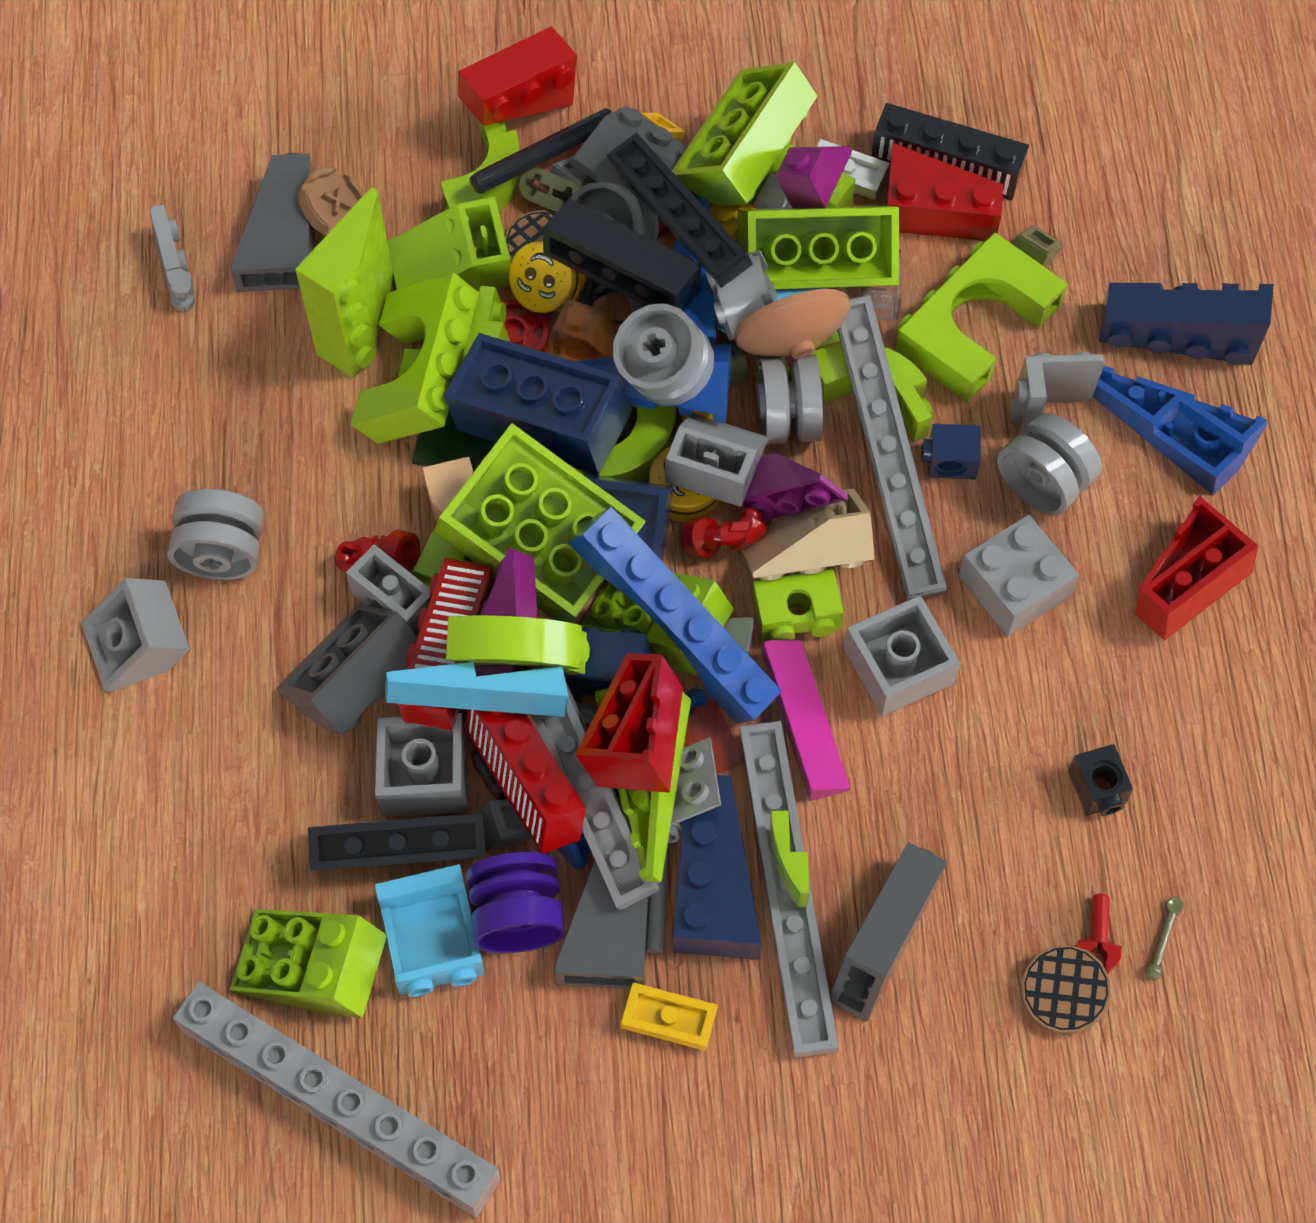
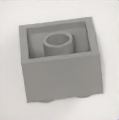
(134, 633)

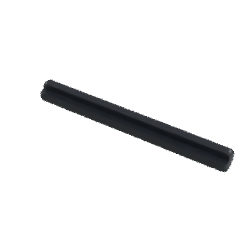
(536, 153)

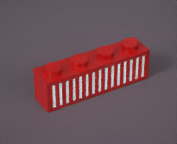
(455, 591)
(528, 777)

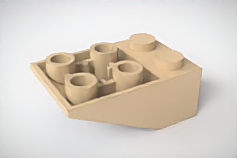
(814, 540)

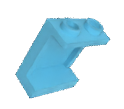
(429, 931)

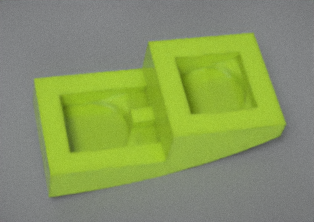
(790, 865)

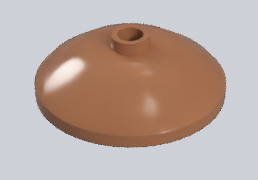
(794, 324)

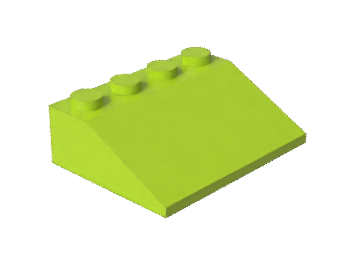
(347, 287)
(534, 505)

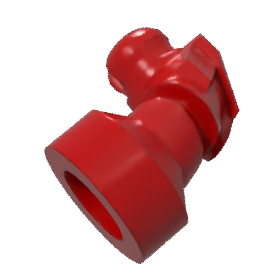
(704, 536)
(399, 545)

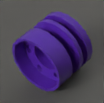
(515, 902)

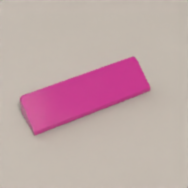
(805, 719)

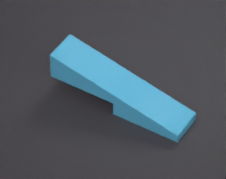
(458, 687)

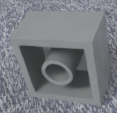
(1018, 575)
(901, 655)
(421, 768)

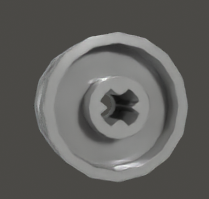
(663, 354)
(793, 399)
(1049, 464)
(216, 534)

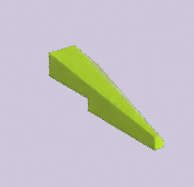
(652, 811)

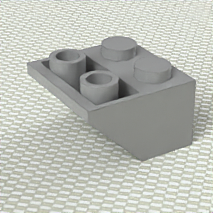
(714, 459)

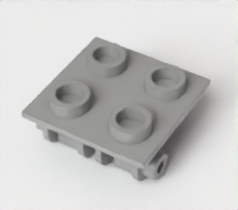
(696, 786)

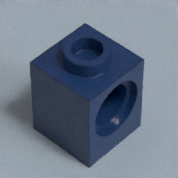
(952, 451)

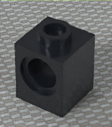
(1103, 764)

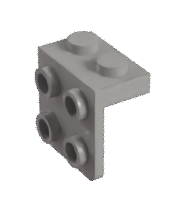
(1053, 379)

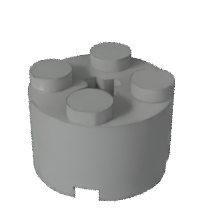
(743, 294)

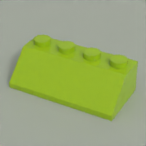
(745, 133)
(824, 245)

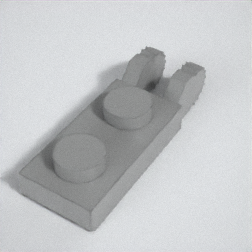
(172, 260)

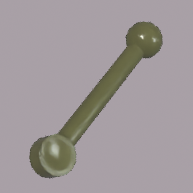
(1173, 908)

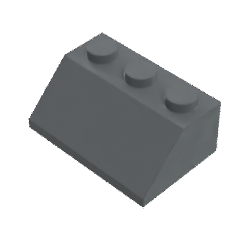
(612, 132)
(349, 668)

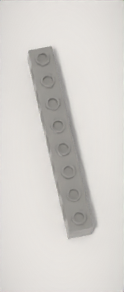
(338, 1099)

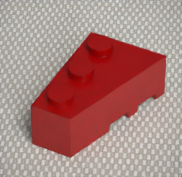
(520, 79)
(942, 197)
(1195, 570)
(635, 727)

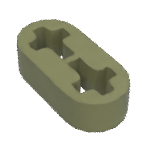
(555, 182)

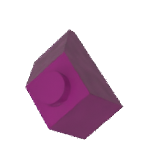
(812, 174)

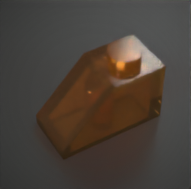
(583, 332)

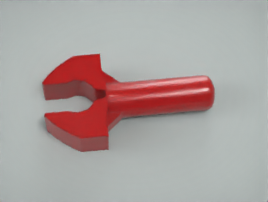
(1099, 933)

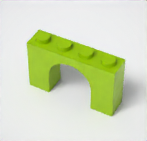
(994, 273)
(414, 403)

